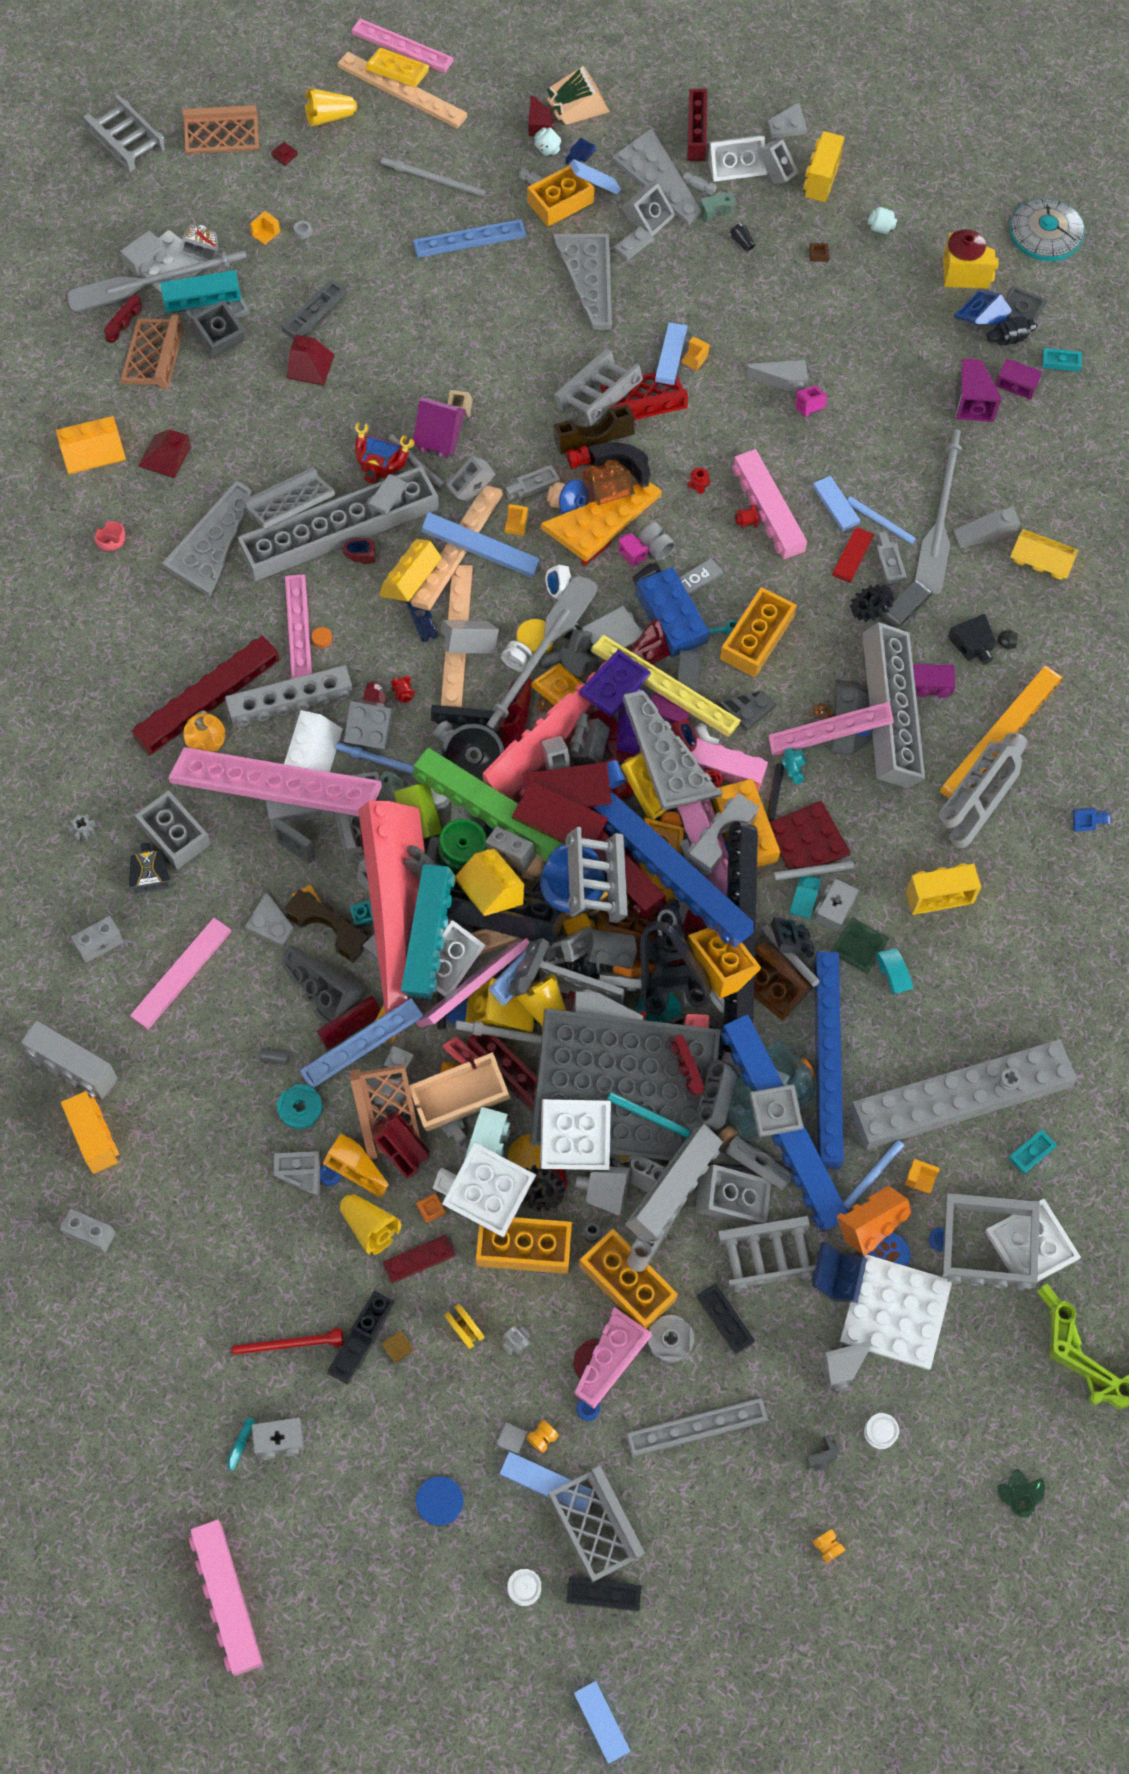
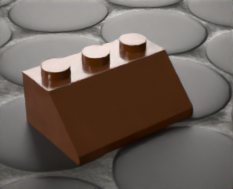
(629, 925)
(778, 982)

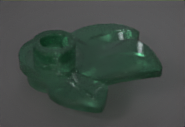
(1021, 1490)

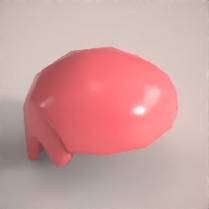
(110, 537)

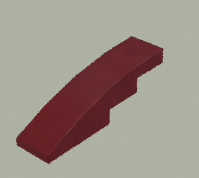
(515, 722)

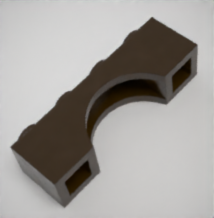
(615, 425)
(305, 910)

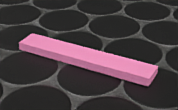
(402, 45)
(298, 625)
(831, 728)
(180, 973)

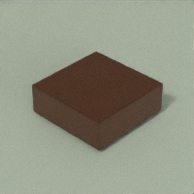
(819, 252)

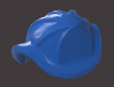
(555, 878)

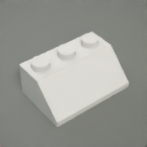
(736, 158)
(313, 742)
(456, 957)

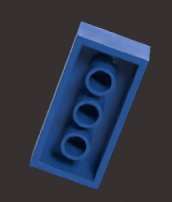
(669, 602)

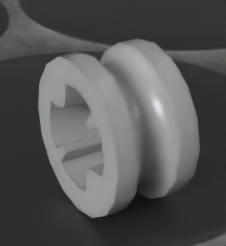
(1016, 1077)

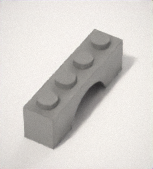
(707, 853)

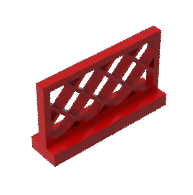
(653, 405)

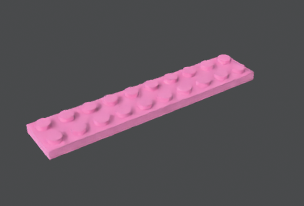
(273, 781)

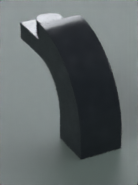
(629, 456)

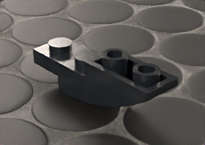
(361, 1337)

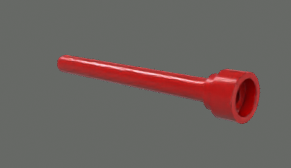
(332, 1337)

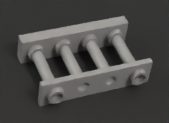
(116, 147)
(593, 373)
(615, 872)
(775, 1232)

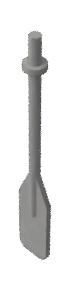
(121, 287)
(936, 543)
(558, 623)

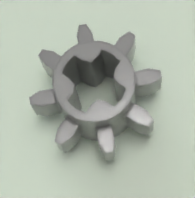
(82, 827)
(516, 1340)

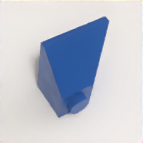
(984, 308)

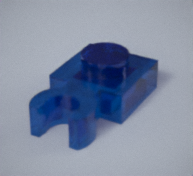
(580, 151)

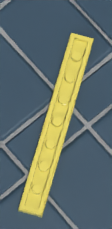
(674, 690)

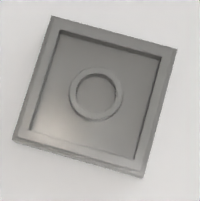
(776, 1110)

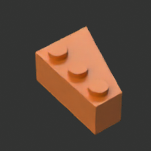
(874, 1220)

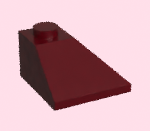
(309, 361)
(166, 453)

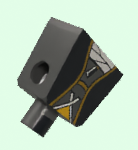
(148, 871)

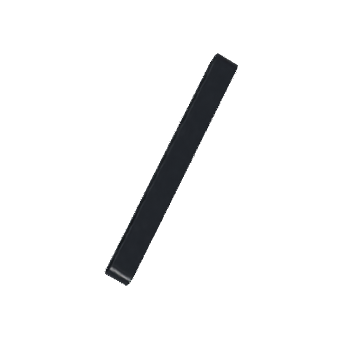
(742, 892)

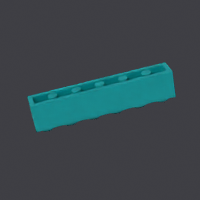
(427, 931)

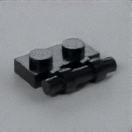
(791, 937)

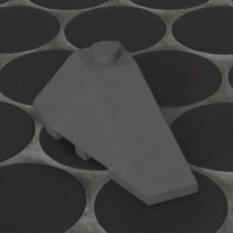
(326, 987)

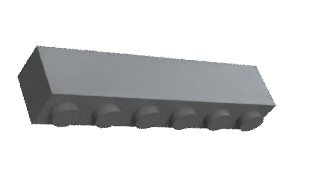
(674, 1184)

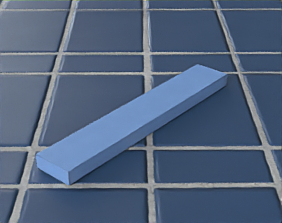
(469, 238)
(479, 544)
(361, 1043)

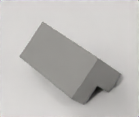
(469, 636)

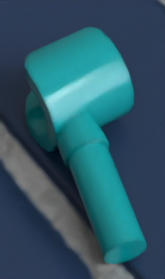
(732, 623)

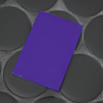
(613, 680)

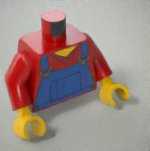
(379, 456)

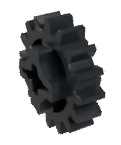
(872, 602)
(585, 967)
(551, 1192)

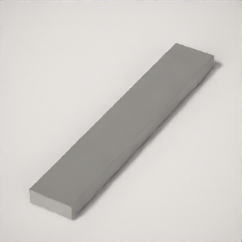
(696, 1427)

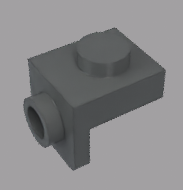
(820, 1460)

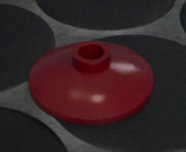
(967, 245)

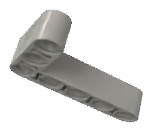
(644, 1175)

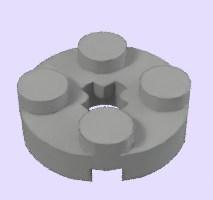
(680, 1330)

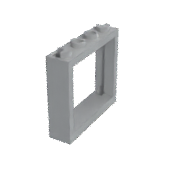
(991, 1205)

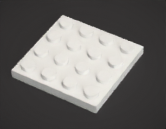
(898, 1312)

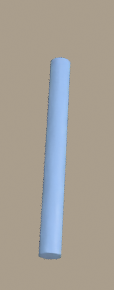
(881, 520)
(873, 1174)

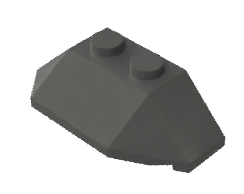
(848, 698)

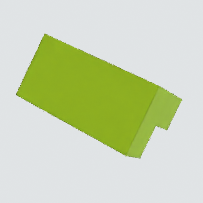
(422, 798)

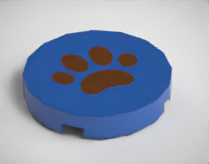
(892, 1249)

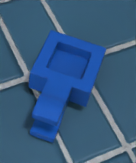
(1087, 818)

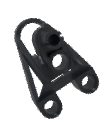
(678, 977)

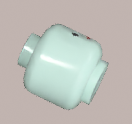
(547, 141)
(882, 220)

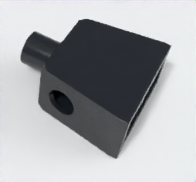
(974, 639)

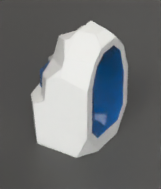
(557, 580)

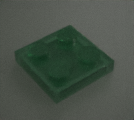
(859, 945)

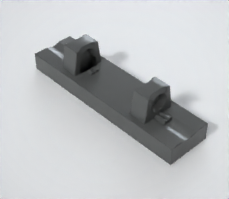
(314, 309)

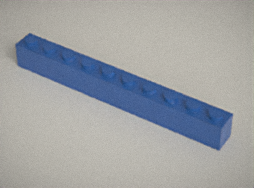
(676, 873)
(828, 1060)
(796, 1146)

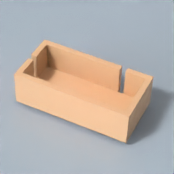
(459, 1092)

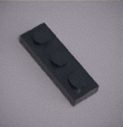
(459, 715)
(725, 1319)
(604, 1594)

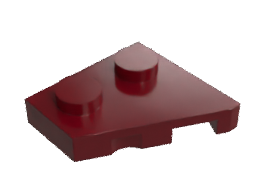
(651, 644)

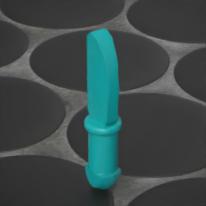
(239, 1445)

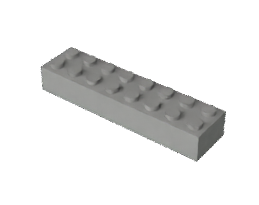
(892, 681)

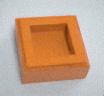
(431, 1208)

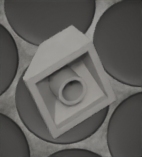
(843, 1364)

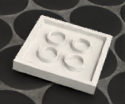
(172, 260)
(575, 1134)
(489, 1189)
(1012, 1243)

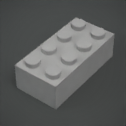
(68, 1060)

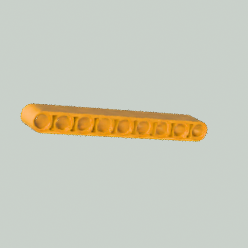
(1014, 718)

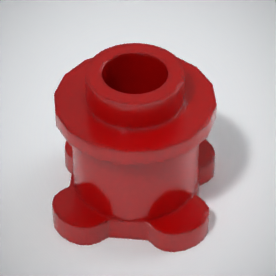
(699, 480)
(747, 517)
(402, 689)

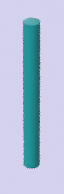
(645, 1113)

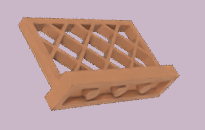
(221, 117)
(167, 352)
(366, 1108)

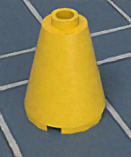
(327, 106)
(542, 996)
(369, 1223)

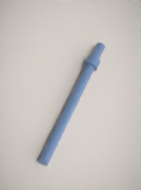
(358, 752)

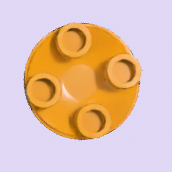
(206, 740)
(523, 1153)

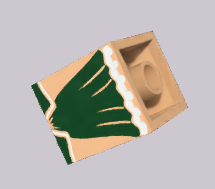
(576, 97)

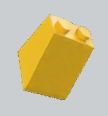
(969, 274)
(486, 1009)

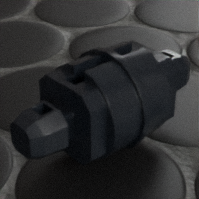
(1012, 330)

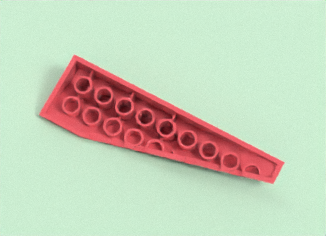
(527, 755)
(393, 888)

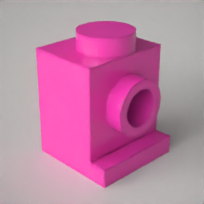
(810, 400)
(632, 549)

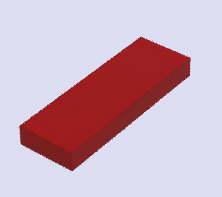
(853, 554)

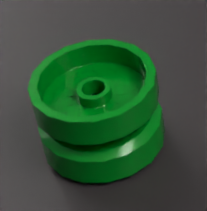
(459, 842)

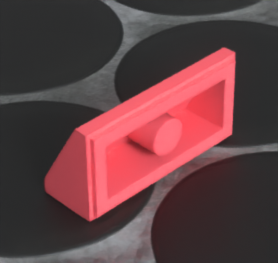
(461, 1051)

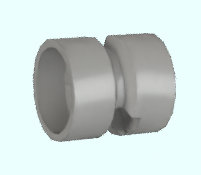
(659, 543)

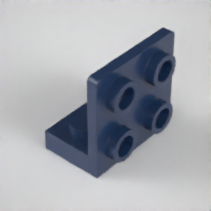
(838, 1274)

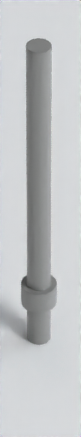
(400, 166)
(478, 1028)

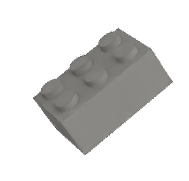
(172, 830)

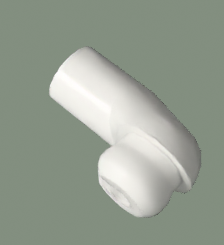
(701, 732)

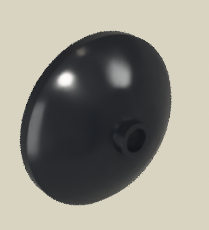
(471, 738)

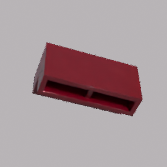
(400, 1144)

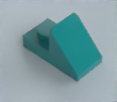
(805, 896)

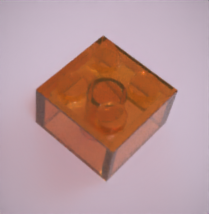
(607, 482)

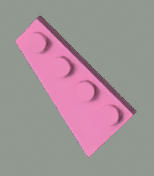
(616, 1350)

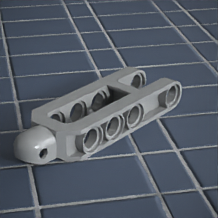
(967, 802)

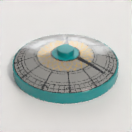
(1046, 229)

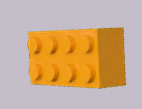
(758, 632)
(767, 848)
(526, 1246)
(637, 1293)

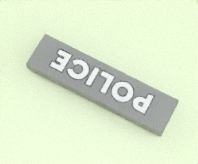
(701, 576)

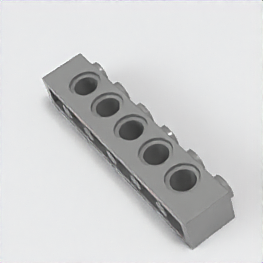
(294, 687)

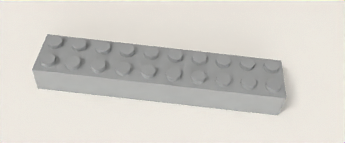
(333, 525)
(961, 1095)

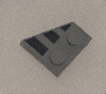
(748, 707)

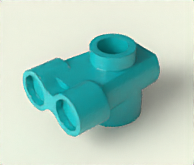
(792, 763)

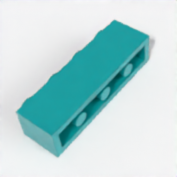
(200, 291)

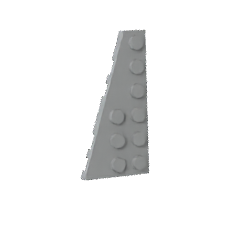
(650, 164)
(588, 267)
(205, 549)
(668, 760)

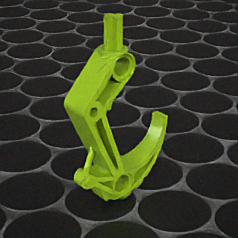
(1064, 1333)

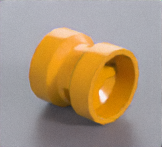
(542, 1436)
(829, 1546)

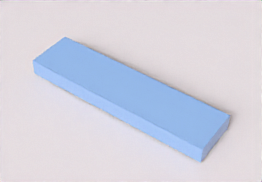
(671, 353)
(542, 1480)

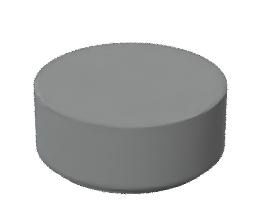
(302, 229)

